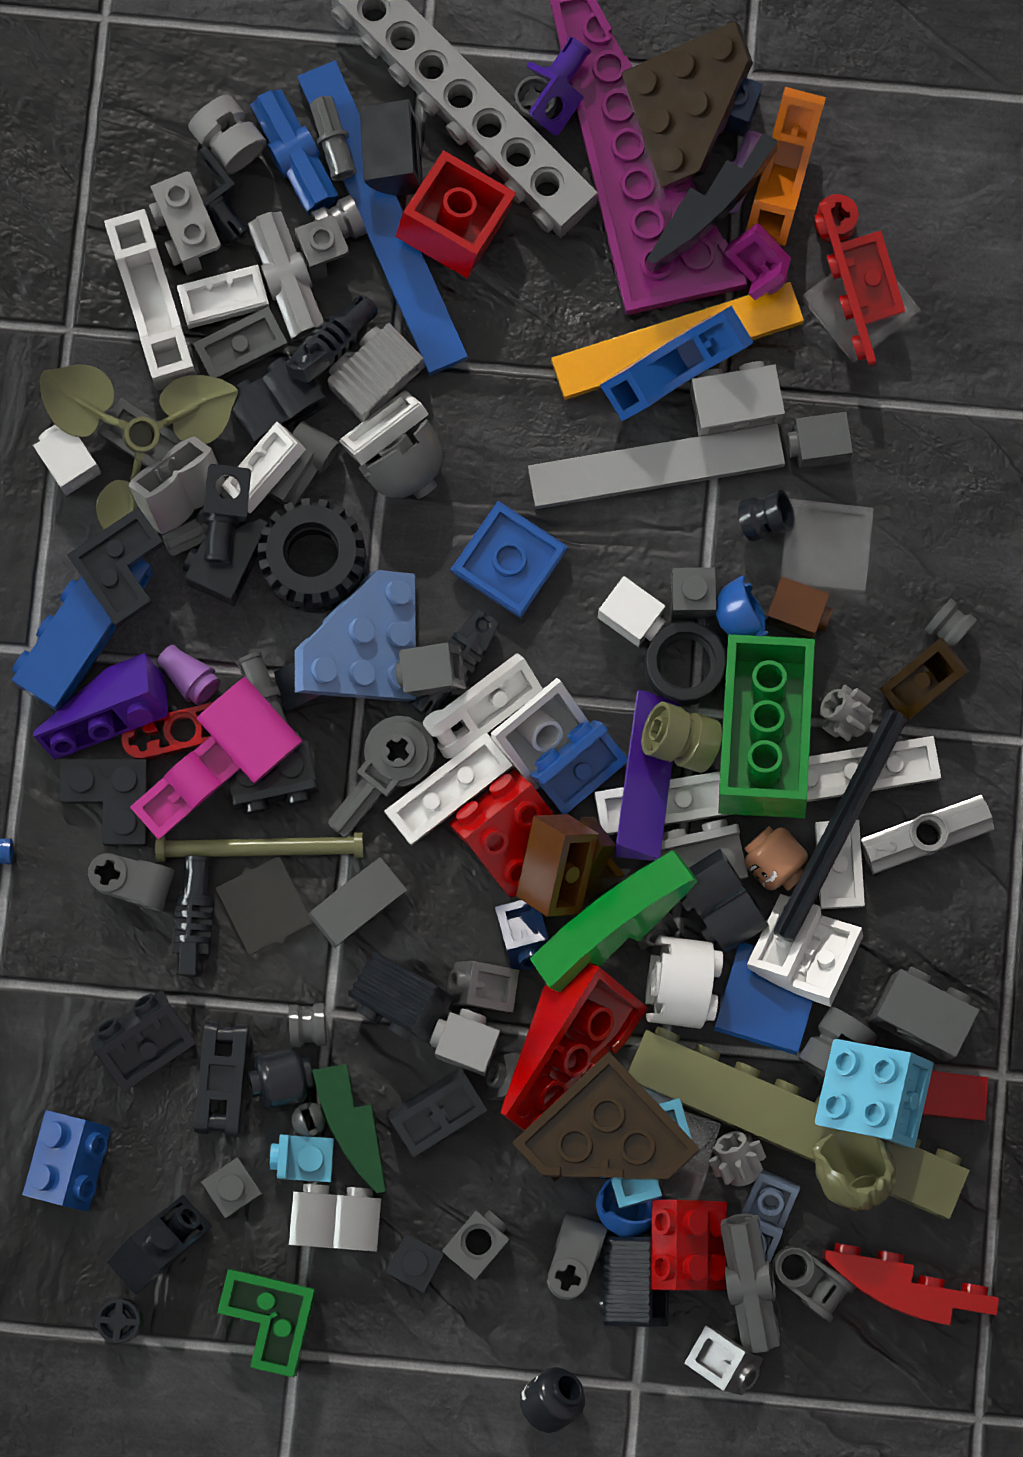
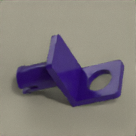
(559, 85)

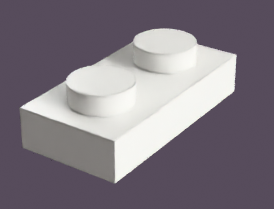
(845, 880)

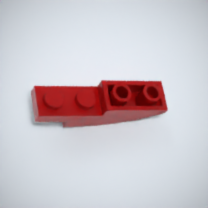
(890, 1283)

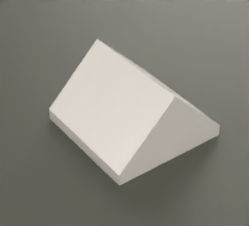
(538, 728)

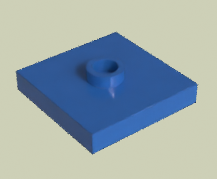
(509, 559)

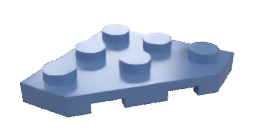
(361, 642)

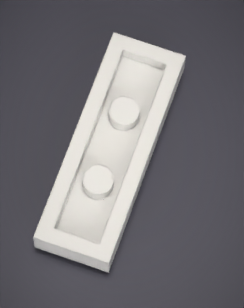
(448, 789)

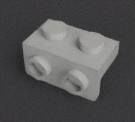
(186, 219)

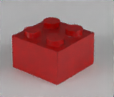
(455, 214)

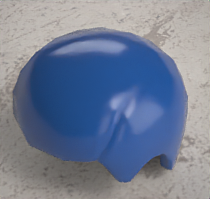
(739, 610)
(624, 1222)

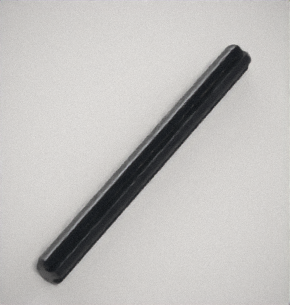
(840, 825)

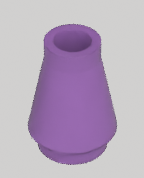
(190, 676)

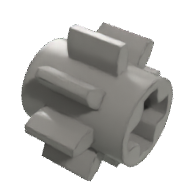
(846, 712)
(737, 1158)

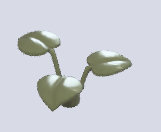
(82, 393)

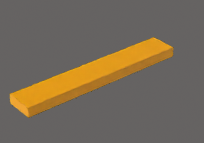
(590, 366)

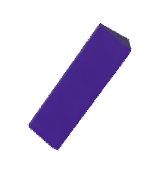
(643, 792)

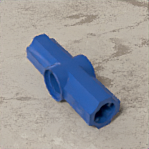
(294, 151)

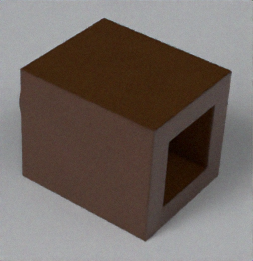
(799, 609)

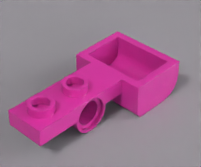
(243, 736)

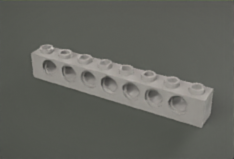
(459, 77)

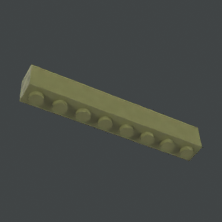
(780, 1115)

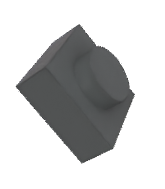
(231, 1187)

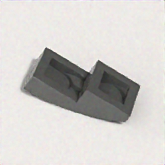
(357, 902)

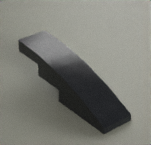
(702, 212)

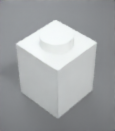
(66, 459)
(632, 612)

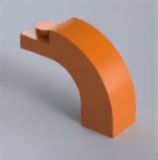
(785, 172)

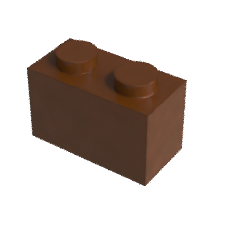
(557, 865)

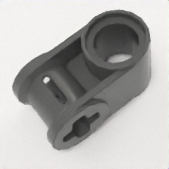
(139, 881)
(578, 1249)
(813, 1282)

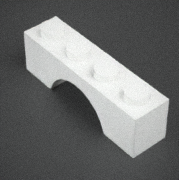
(150, 298)

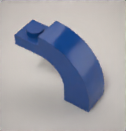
(676, 362)

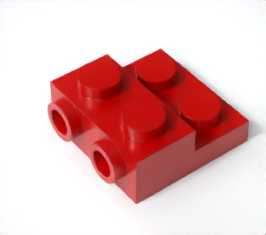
(688, 1245)

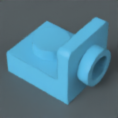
(303, 1158)

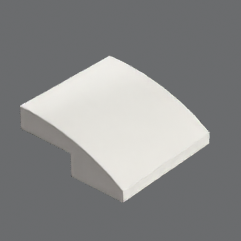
(813, 961)

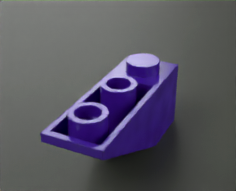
(110, 705)

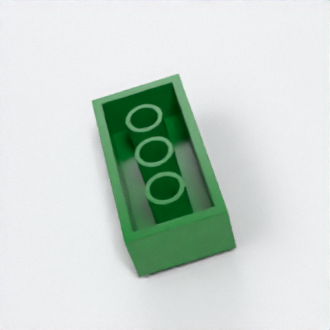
(766, 726)

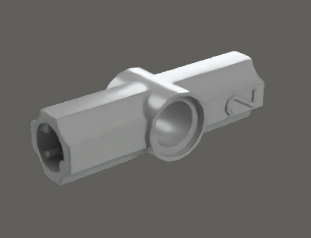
(285, 275)
(952, 826)

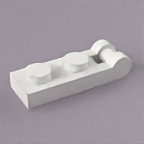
(483, 706)

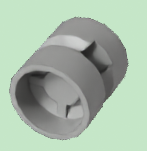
(223, 129)

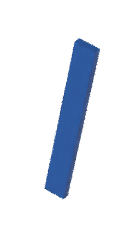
(381, 215)

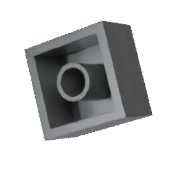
(924, 1014)

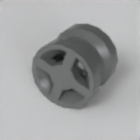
(950, 623)
(307, 1025)

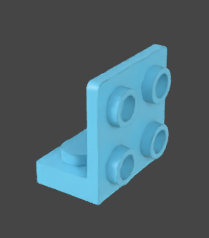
(874, 1092)

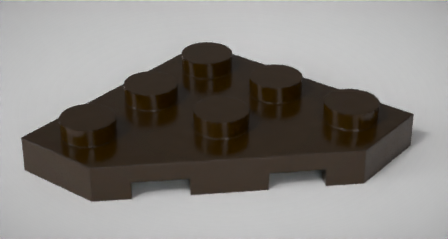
(687, 100)
(606, 1131)

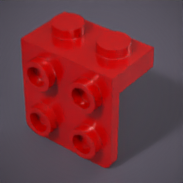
(500, 827)

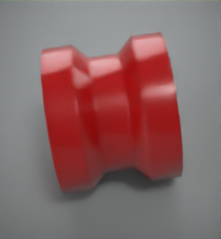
(847, 209)

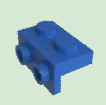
(578, 766)
(67, 1161)

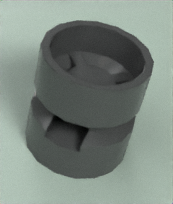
(833, 1026)

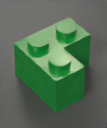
(283, 1313)

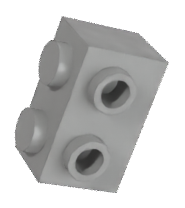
(736, 398)
(465, 1041)

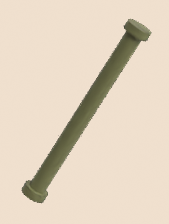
(259, 847)

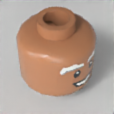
(775, 858)

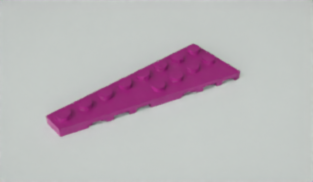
(624, 176)

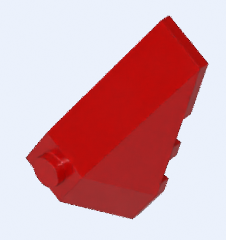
(568, 1039)

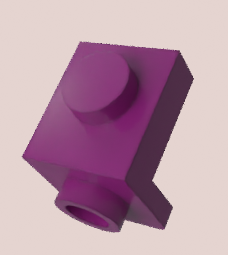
(759, 260)

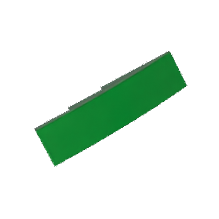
(609, 921)

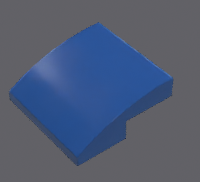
(760, 1009)

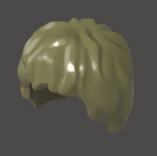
(854, 1169)

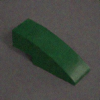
(351, 1125)

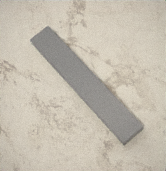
(656, 466)

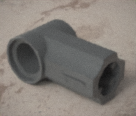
(314, 461)

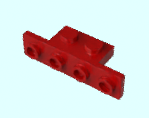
(866, 278)

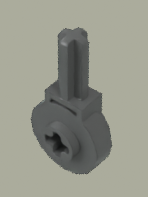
(381, 773)

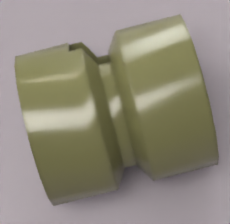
(682, 737)

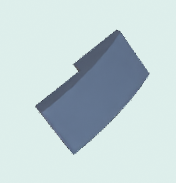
(771, 1200)

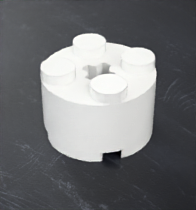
(683, 982)

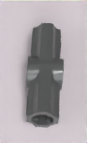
(750, 1282)

